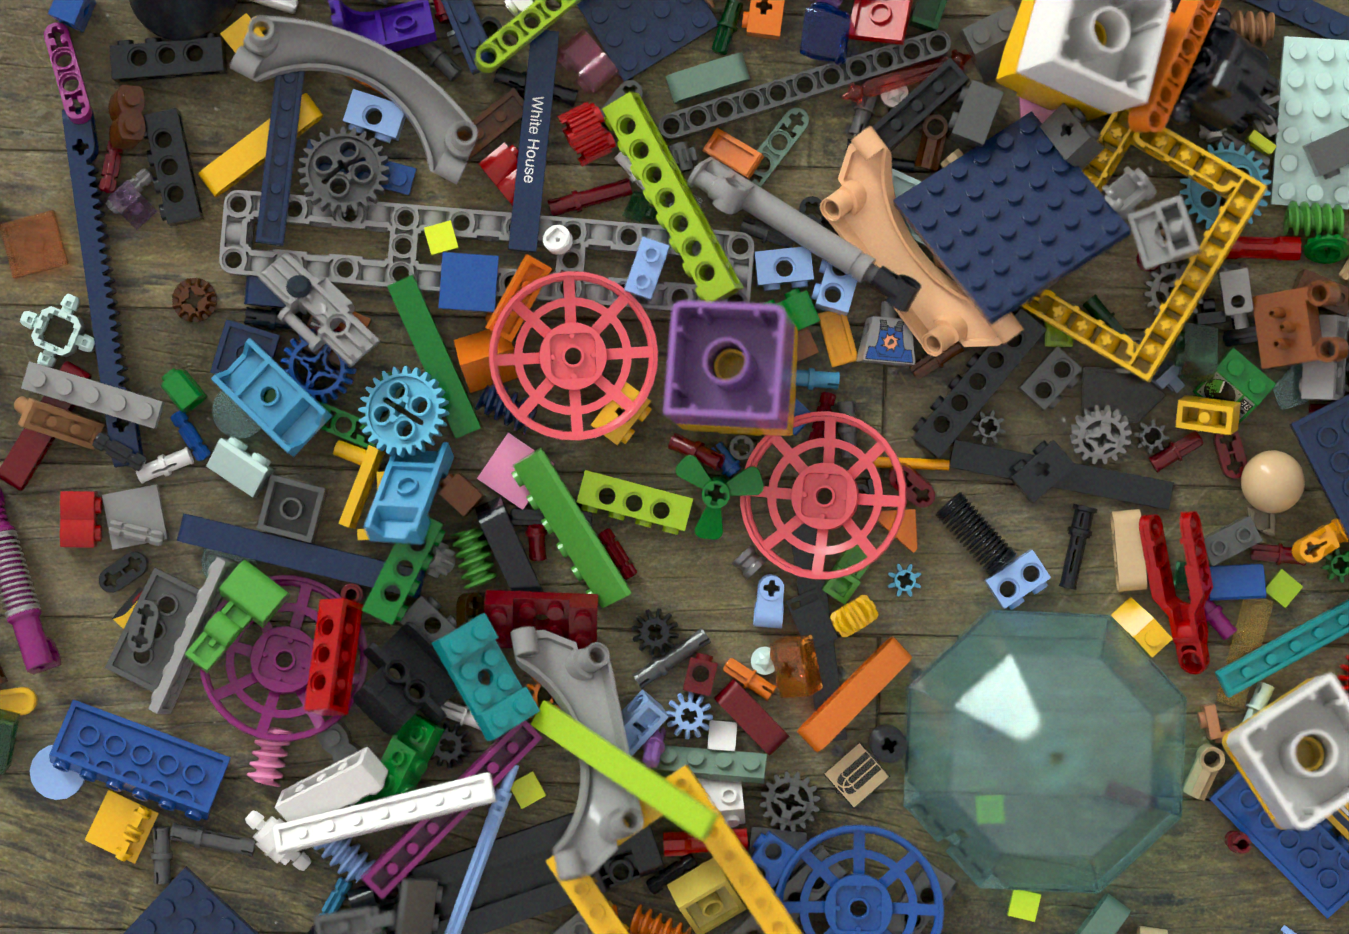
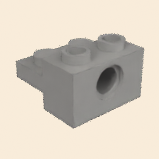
(1177, 229)

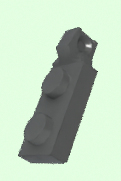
(354, 921)

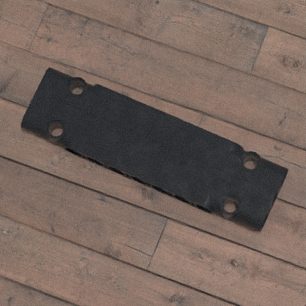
(515, 878)

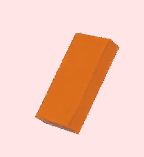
(733, 153)

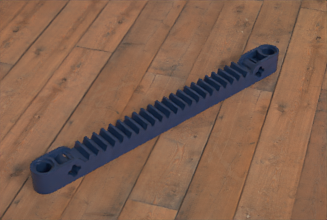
(96, 270)

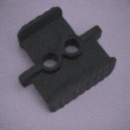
(420, 667)

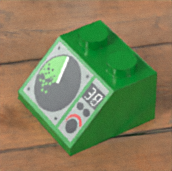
(1237, 381)

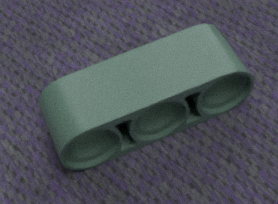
(708, 78)
(1105, 917)

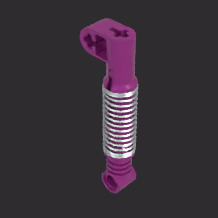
(23, 613)

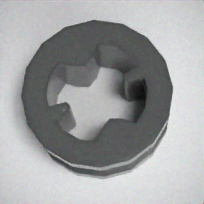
(747, 441)

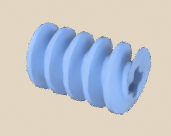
(347, 858)

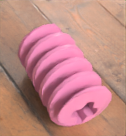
(269, 759)

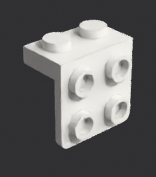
(727, 798)

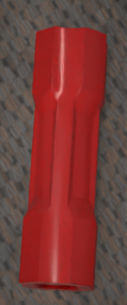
(1278, 248)
(683, 842)

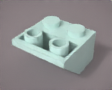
(240, 467)

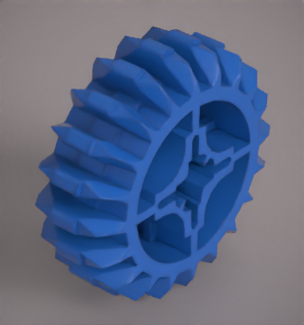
(330, 370)

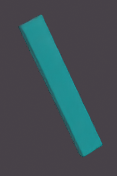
(1284, 650)

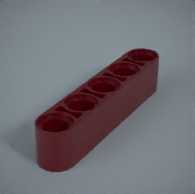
(32, 445)

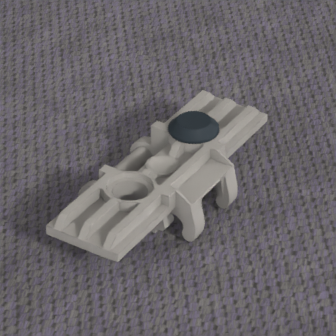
(324, 302)

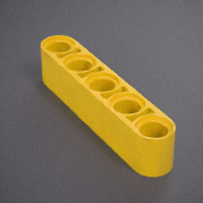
(251, 151)

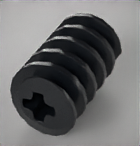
(898, 746)

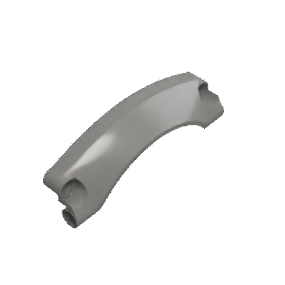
(312, 46)

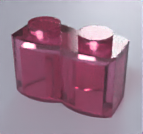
(588, 62)

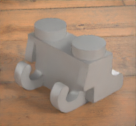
(1129, 191)

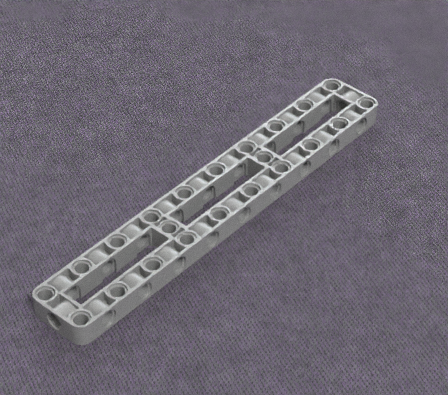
(483, 226)

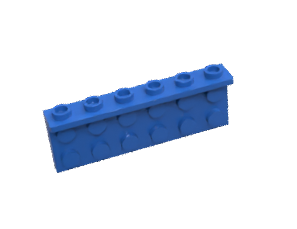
(138, 760)
(1308, 857)

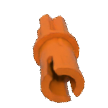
(749, 678)

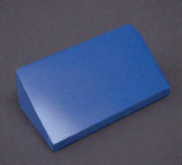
(1238, 582)

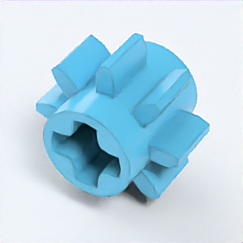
(911, 576)

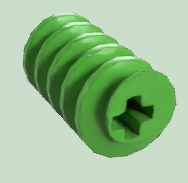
(1314, 218)
(474, 557)

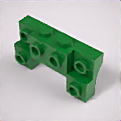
(407, 757)

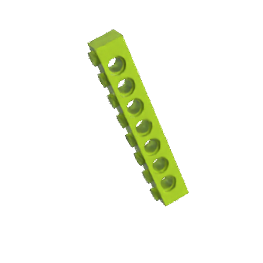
(659, 156)

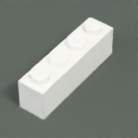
(333, 787)

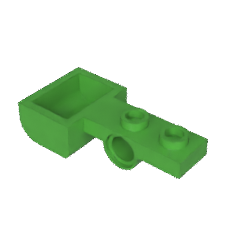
(249, 598)

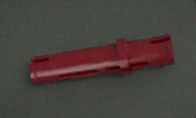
(590, 197)

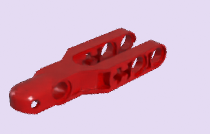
(1186, 619)

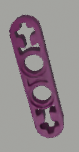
(68, 73)

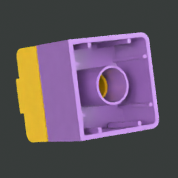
(731, 368)

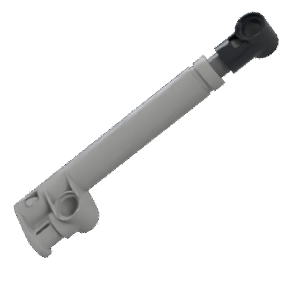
(734, 192)

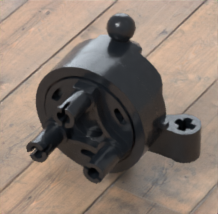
(1226, 81)

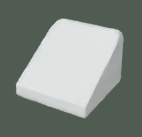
(722, 735)

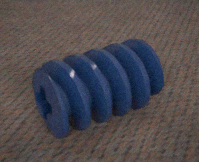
(494, 403)

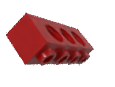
(333, 657)

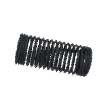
(1005, 554)

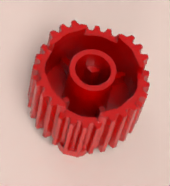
(586, 133)

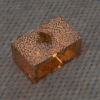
(796, 666)

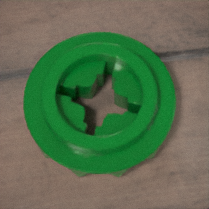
(1337, 250)

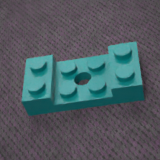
(502, 701)

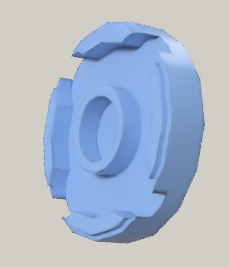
(50, 781)

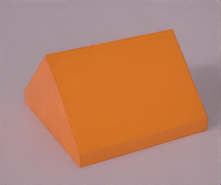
(474, 360)

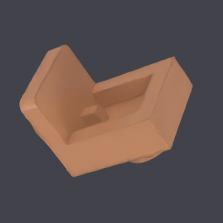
(1209, 722)

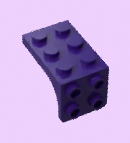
(391, 27)

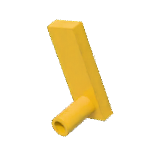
(369, 464)

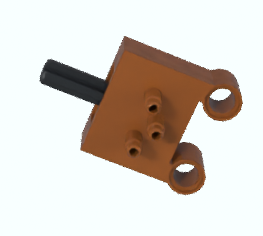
(1290, 327)

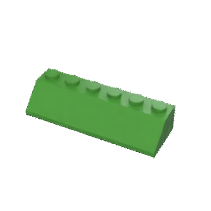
(571, 528)

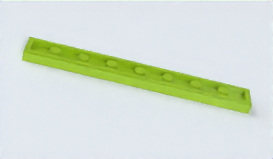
(625, 770)

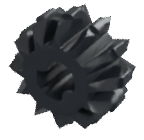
(645, 632)
(459, 744)

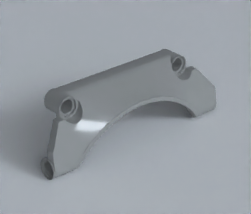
(590, 696)

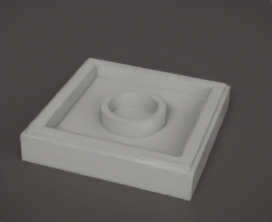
(138, 507)

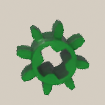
(1330, 560)

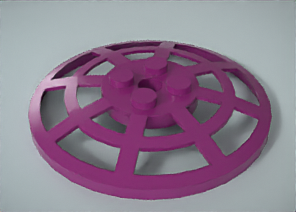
(275, 678)

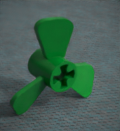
(745, 483)

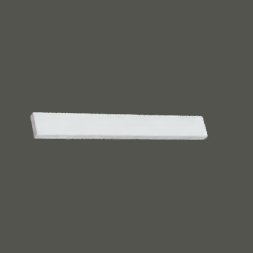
(384, 813)

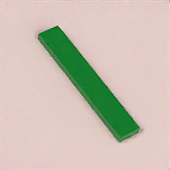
(434, 354)

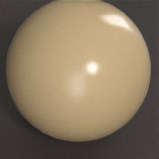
(1272, 481)

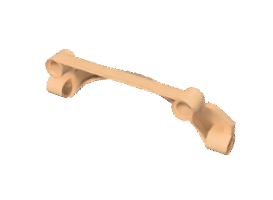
(867, 218)

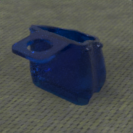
(825, 33)

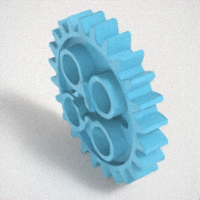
(1238, 159)
(417, 389)

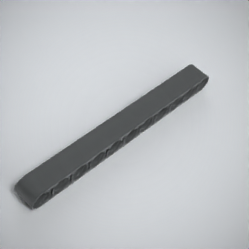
(793, 95)

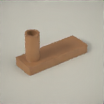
(57, 422)

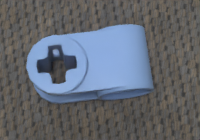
(769, 608)

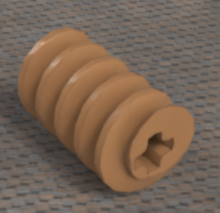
(1254, 28)

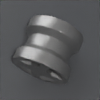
(748, 562)

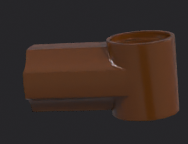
(930, 145)

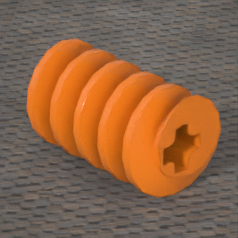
(645, 924)

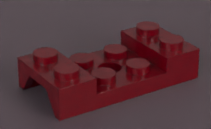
(568, 614)

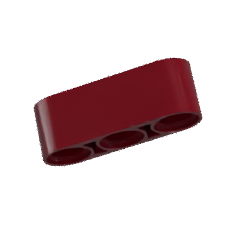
(751, 717)

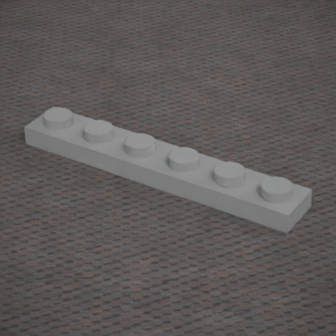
(179, 667)

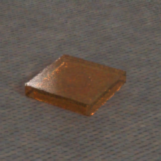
(33, 244)

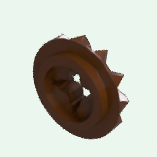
(205, 306)

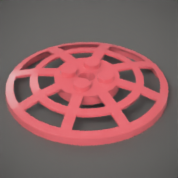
(592, 350)
(844, 497)

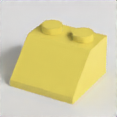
(706, 897)

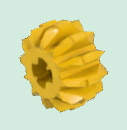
(854, 616)

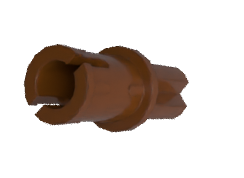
(930, 363)

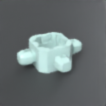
(69, 305)

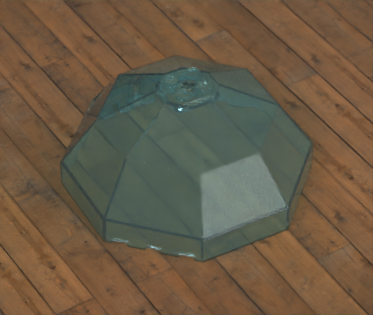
(984, 738)

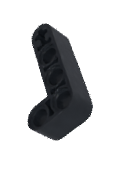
(507, 546)

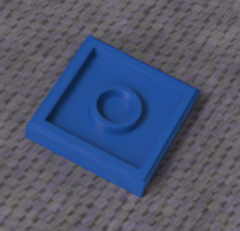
(468, 282)

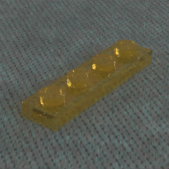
(1248, 637)

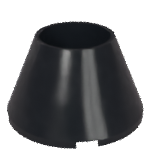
(182, 18)

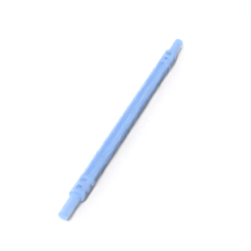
(481, 853)

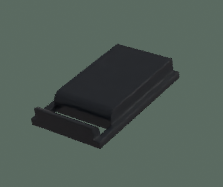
(813, 619)

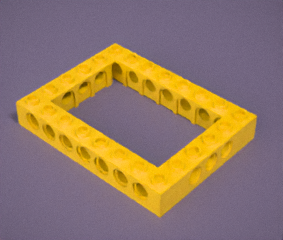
(1202, 167)
(725, 849)

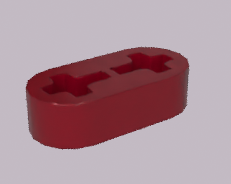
(1223, 454)
(915, 480)

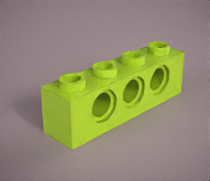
(594, 483)

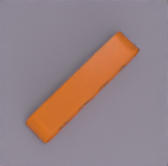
(854, 694)

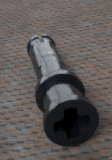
(1068, 579)

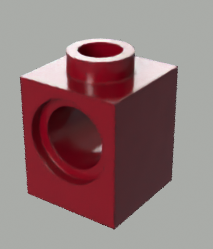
(700, 687)

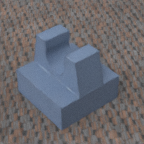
(1167, 376)

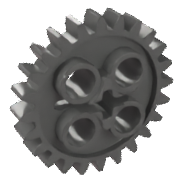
(330, 151)

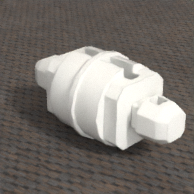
(266, 841)

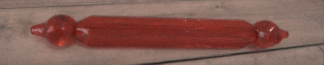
(901, 78)

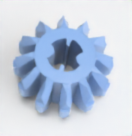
(693, 706)

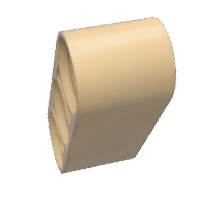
(1128, 551)

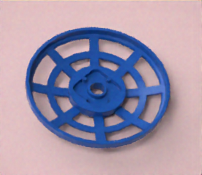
(861, 886)

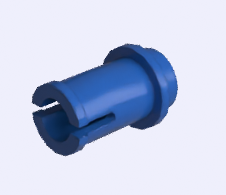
(730, 465)

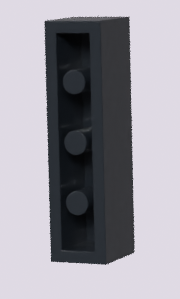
(920, 104)

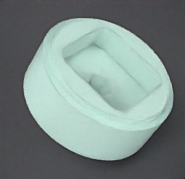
(762, 661)

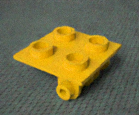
(121, 826)

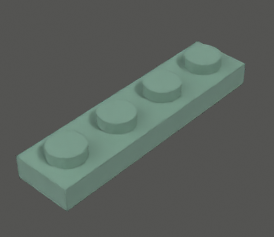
(714, 764)

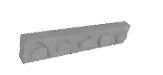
(92, 395)

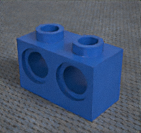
(772, 866)

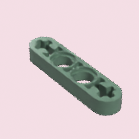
(776, 156)

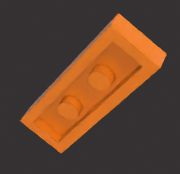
(527, 272)

